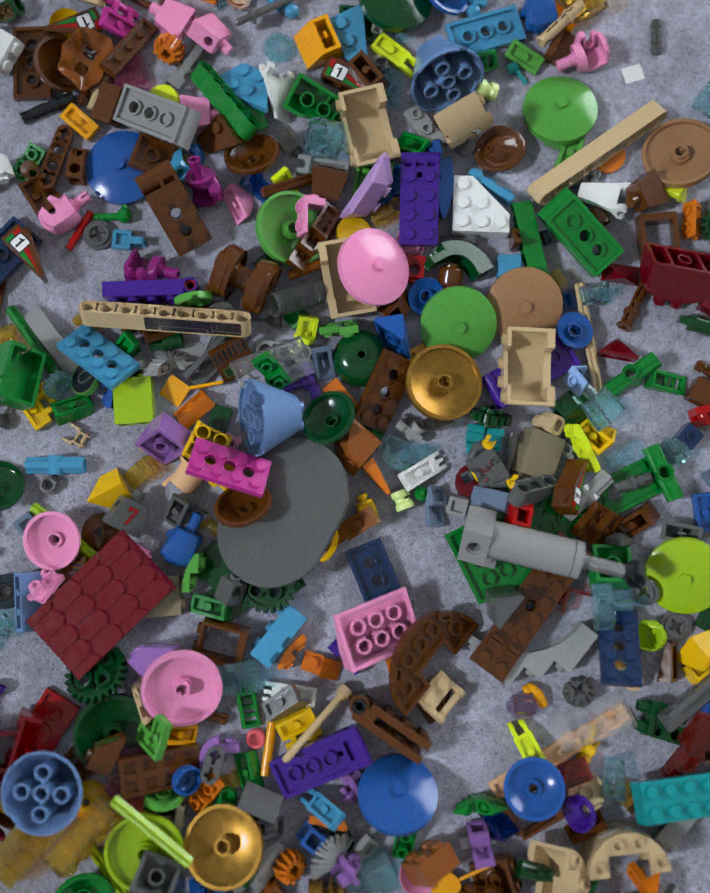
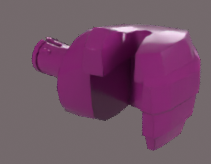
(204, 184)
(144, 269)

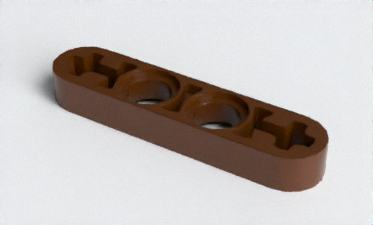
(52, 157)

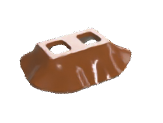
(72, 54)

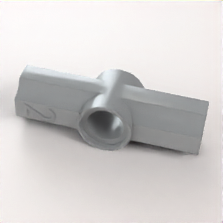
(592, 490)

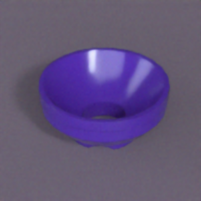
(575, 815)

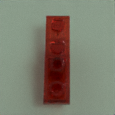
(693, 746)

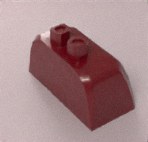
(675, 274)

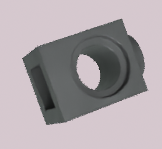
(230, 590)

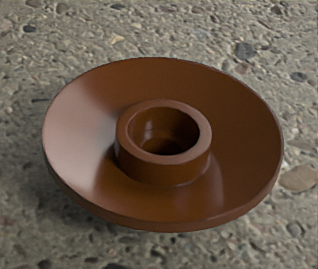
(90, 528)

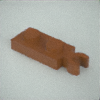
(357, 524)

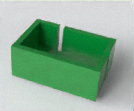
(20, 374)

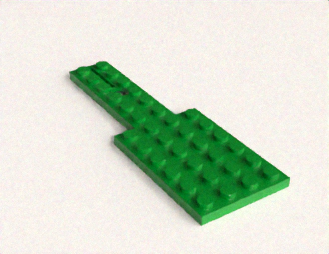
(550, 522)

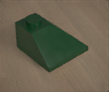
(569, 408)

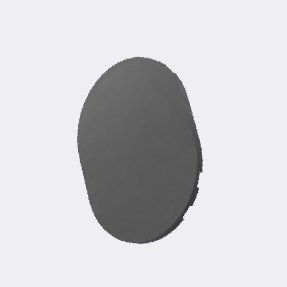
(305, 512)

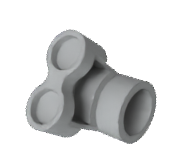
(413, 430)

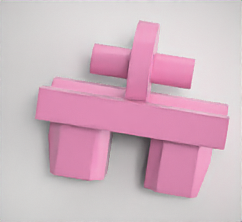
(47, 587)

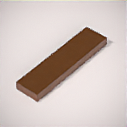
(128, 47)

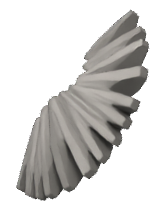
(166, 362)
(328, 853)

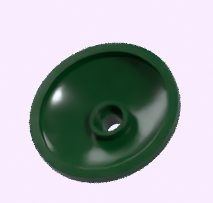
(328, 417)
(11, 485)

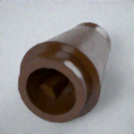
(27, 166)

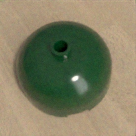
(351, 368)

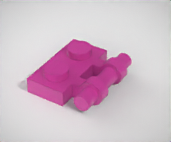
(115, 22)

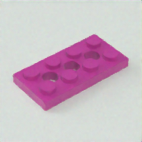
(219, 475)

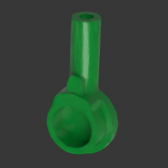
(227, 795)

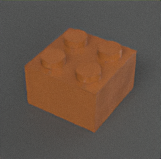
(430, 863)

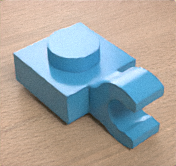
(125, 240)

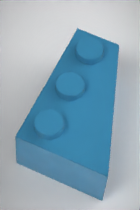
(277, 635)

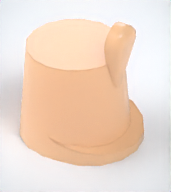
(181, 480)

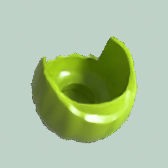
(651, 635)

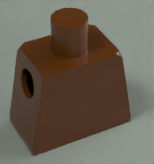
(328, 181)
(646, 192)

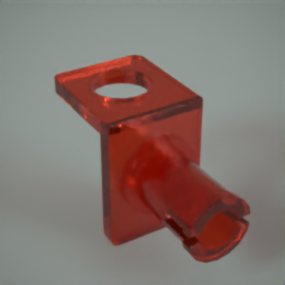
(564, 599)

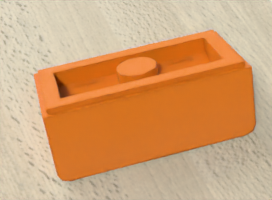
(194, 409)

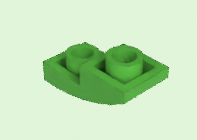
(195, 565)

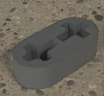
(208, 764)

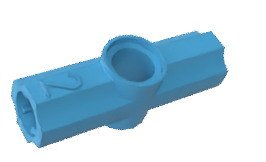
(55, 465)

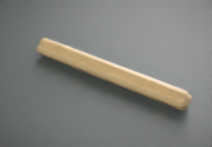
(590, 349)

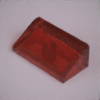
(575, 772)

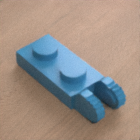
(501, 194)
(324, 810)

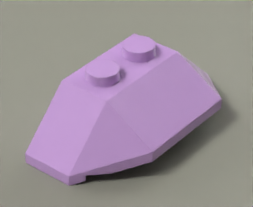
(371, 190)

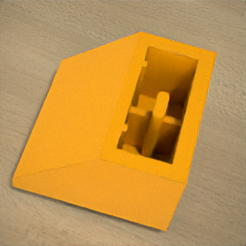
(317, 42)

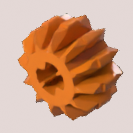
(169, 48)
(289, 866)

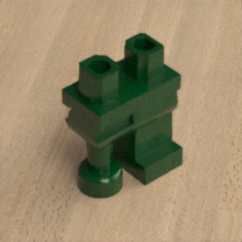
(650, 723)

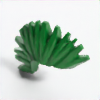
(482, 804)

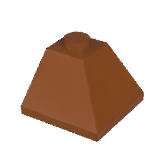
(356, 447)

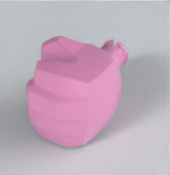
(586, 55)
(66, 214)

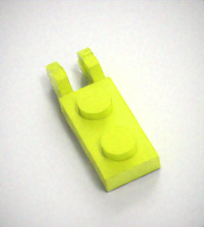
(395, 53)
(581, 446)
(525, 742)

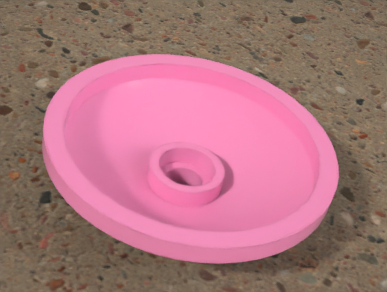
(41, 544)

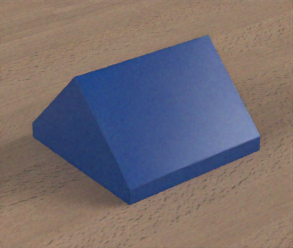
(394, 333)

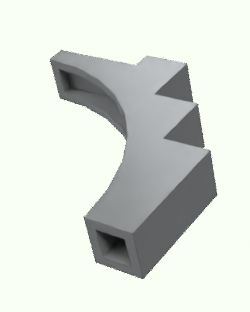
(564, 653)

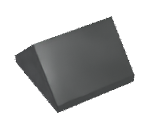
(502, 603)
(260, 802)
(156, 874)

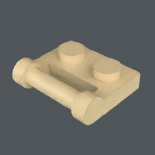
(439, 688)

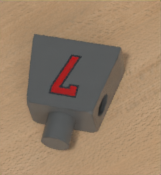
(128, 514)

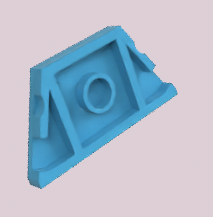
(248, 86)

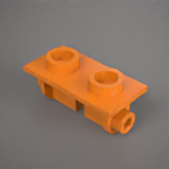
(691, 213)

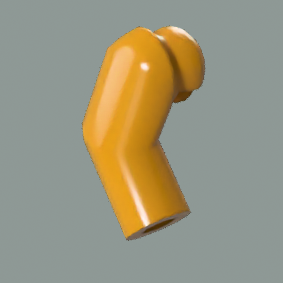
(537, 693)

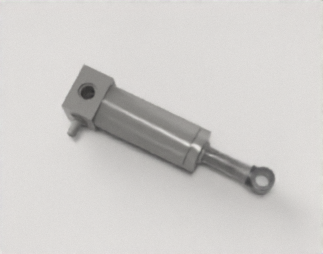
(537, 550)

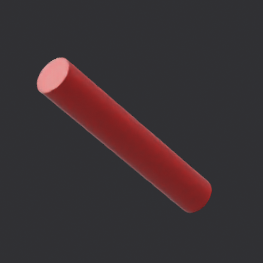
(79, 231)

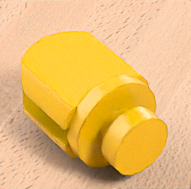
(364, 502)

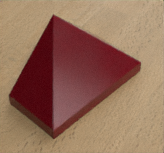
(621, 274)
(618, 351)

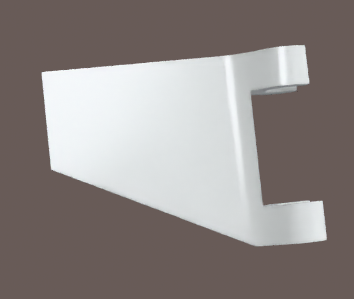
(277, 90)
(605, 196)

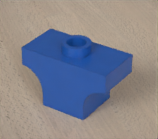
(311, 837)

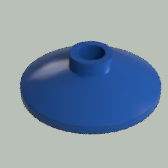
(422, 285)
(579, 325)

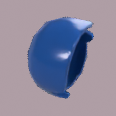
(186, 780)

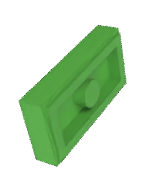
(524, 57)

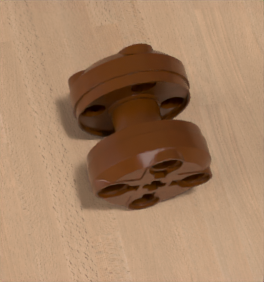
(230, 273)

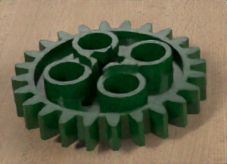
(266, 599)
(95, 688)

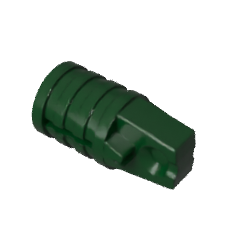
(696, 323)
(169, 343)
(539, 871)

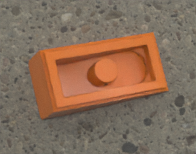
(374, 473)

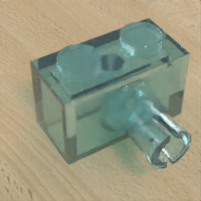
(605, 606)

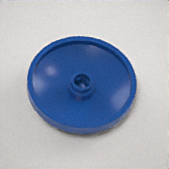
(109, 170)
(397, 795)

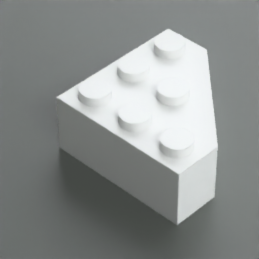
(476, 211)

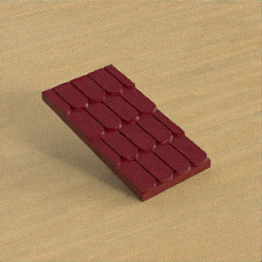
(101, 604)

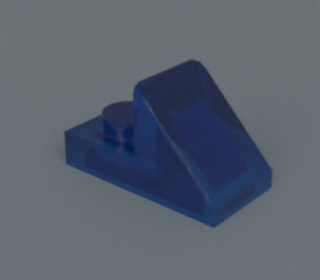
(253, 185)
(500, 826)

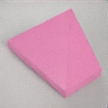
(238, 203)

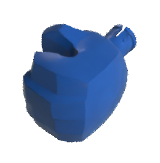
(538, 15)
(183, 542)

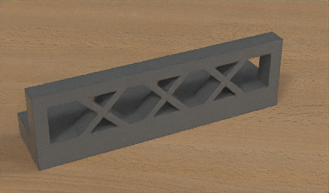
(203, 368)
(685, 705)

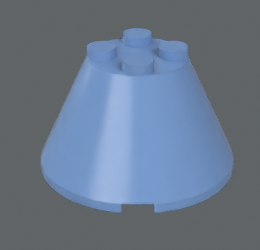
(444, 74)
(267, 416)
(41, 793)

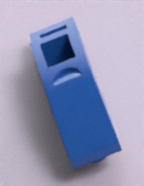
(446, 179)

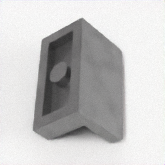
(283, 703)

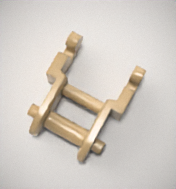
(80, 445)

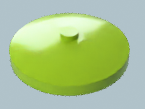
(682, 574)
(127, 845)

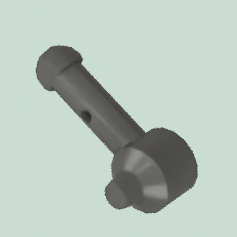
(470, 238)

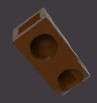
(76, 166)

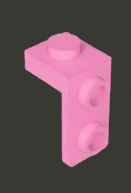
(307, 202)

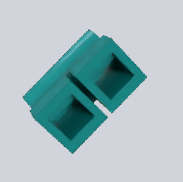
(476, 433)

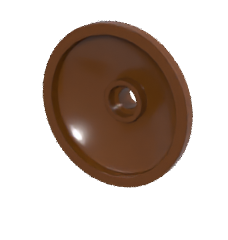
(47, 56)
(253, 155)
(241, 509)

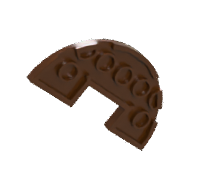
(418, 647)

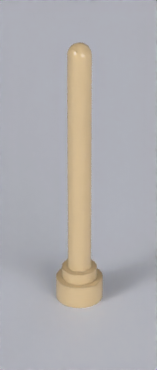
(343, 693)

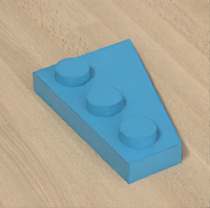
(350, 31)

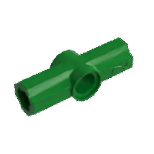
(642, 369)
(668, 484)

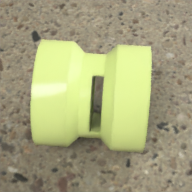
(488, 90)
(402, 500)

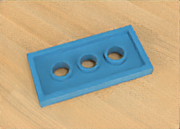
(489, 21)
(98, 366)

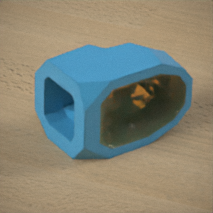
(180, 163)

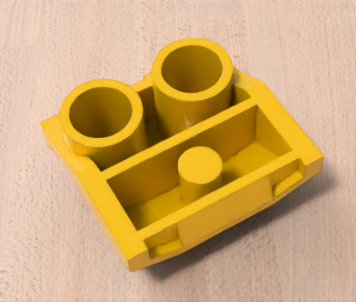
(207, 433)

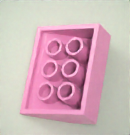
(372, 629)

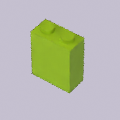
(134, 401)

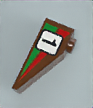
(67, 26)
(340, 75)
(22, 244)
(569, 487)

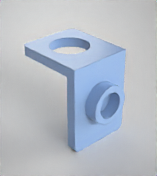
(575, 379)

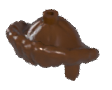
(500, 149)

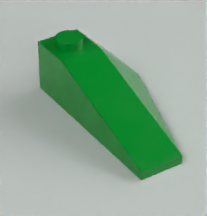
(310, 99)

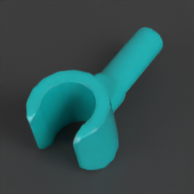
(514, 68)

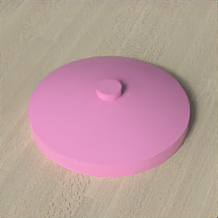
(373, 267)
(182, 687)

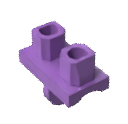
(350, 782)
(348, 868)

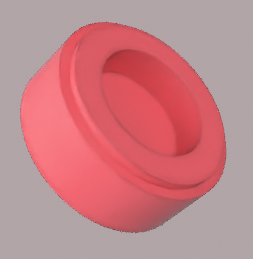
(255, 738)

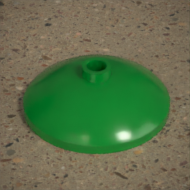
(86, 883)

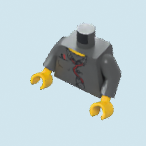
(487, 466)

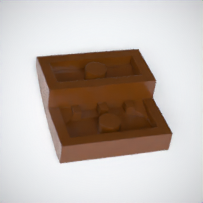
(597, 524)

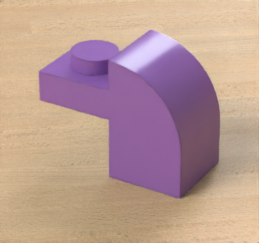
(229, 745)
(480, 844)

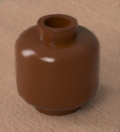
(450, 275)

